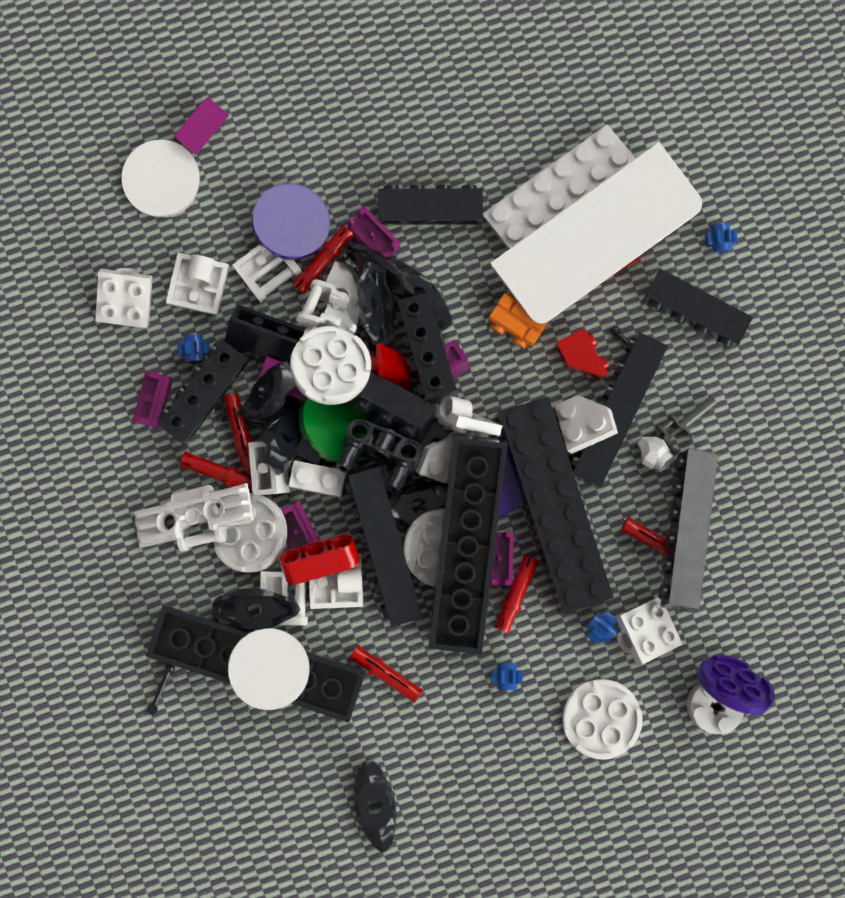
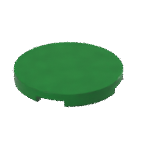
(327, 426)

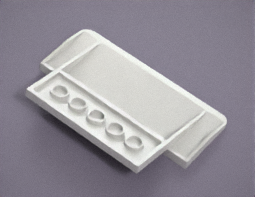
(586, 221)

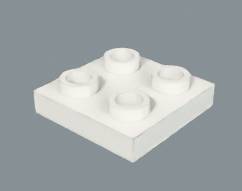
(197, 283)
(123, 297)
(459, 416)
(338, 589)
(647, 632)

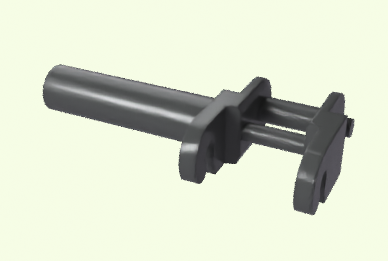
(686, 422)

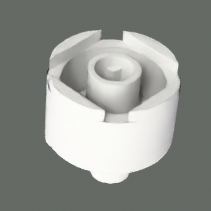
(702, 714)

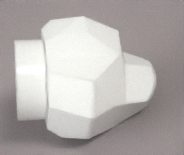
(655, 453)

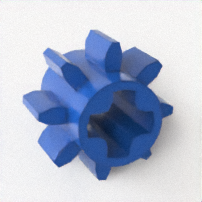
(721, 238)
(193, 348)
(602, 627)
(506, 676)

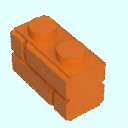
(511, 319)

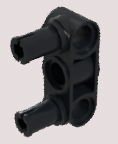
(383, 447)

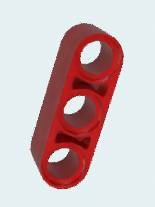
(319, 559)

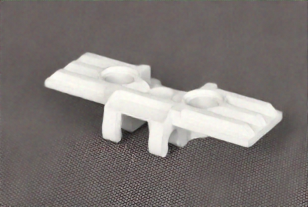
(342, 300)
(193, 508)

